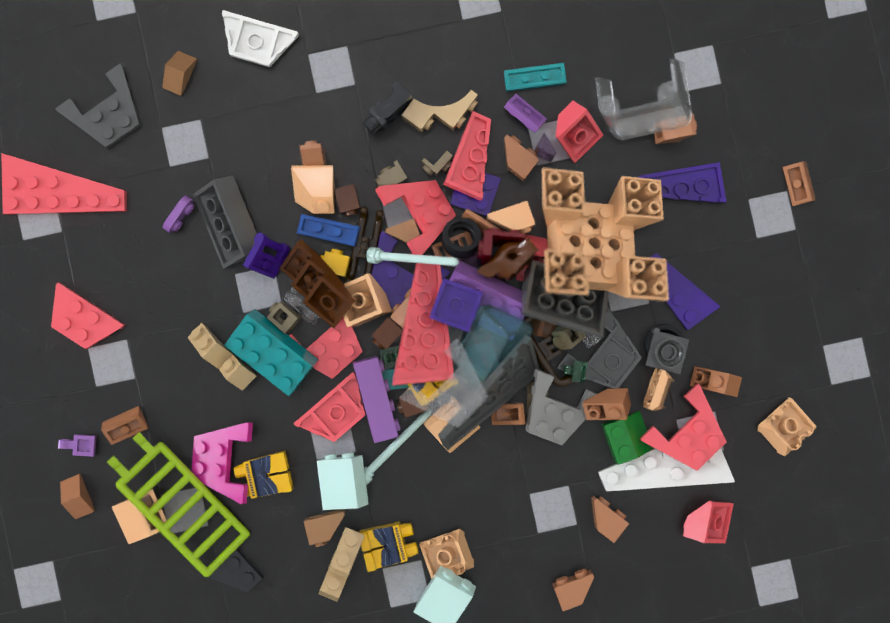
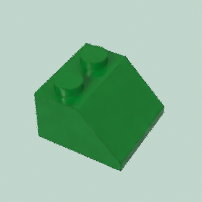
(624, 438)

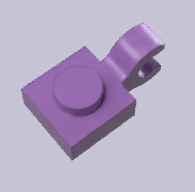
(82, 445)

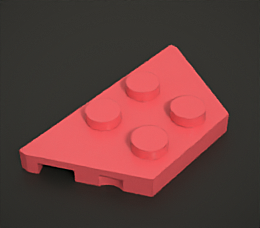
(80, 318)
(335, 411)

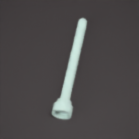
(376, 255)
(369, 471)

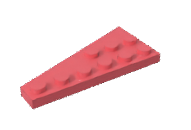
(423, 339)

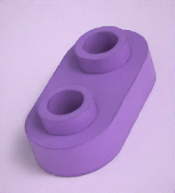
(174, 220)

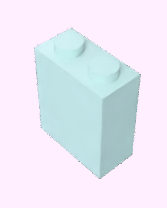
(342, 481)
(445, 597)

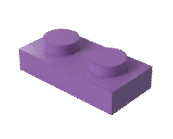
(525, 113)

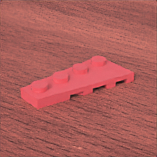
(469, 161)

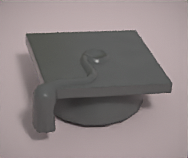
(666, 351)

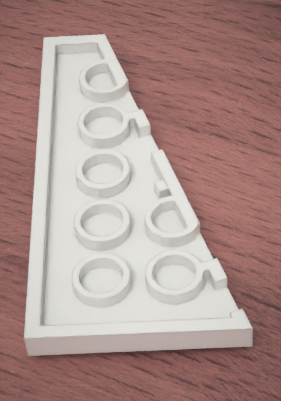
(660, 470)

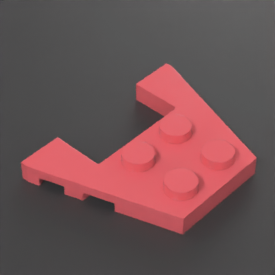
(426, 205)
(335, 349)
(696, 439)

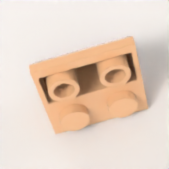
(133, 522)

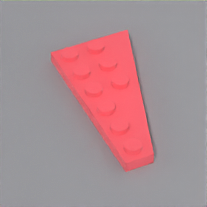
(44, 190)

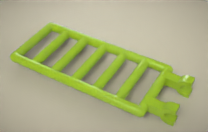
(164, 528)

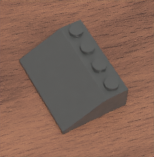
(570, 311)

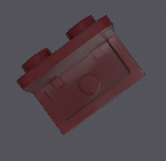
(496, 237)

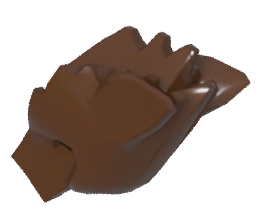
(509, 259)

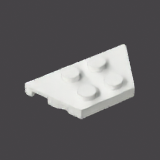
(256, 39)

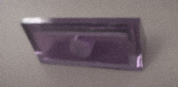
(545, 149)

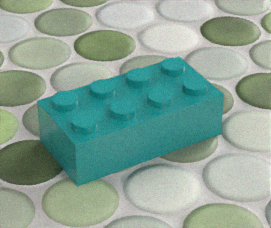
(271, 352)

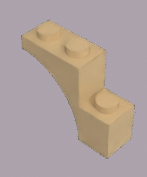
(452, 115)
(221, 357)
(341, 564)

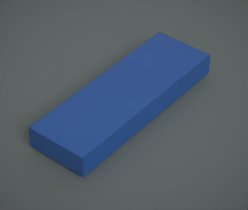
(328, 230)

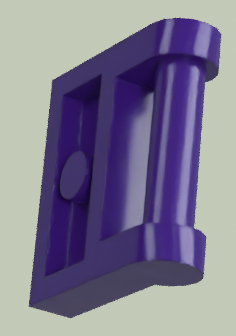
(264, 262)

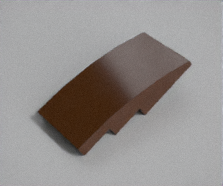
(317, 283)

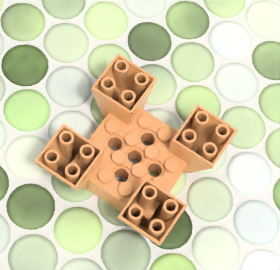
(594, 242)

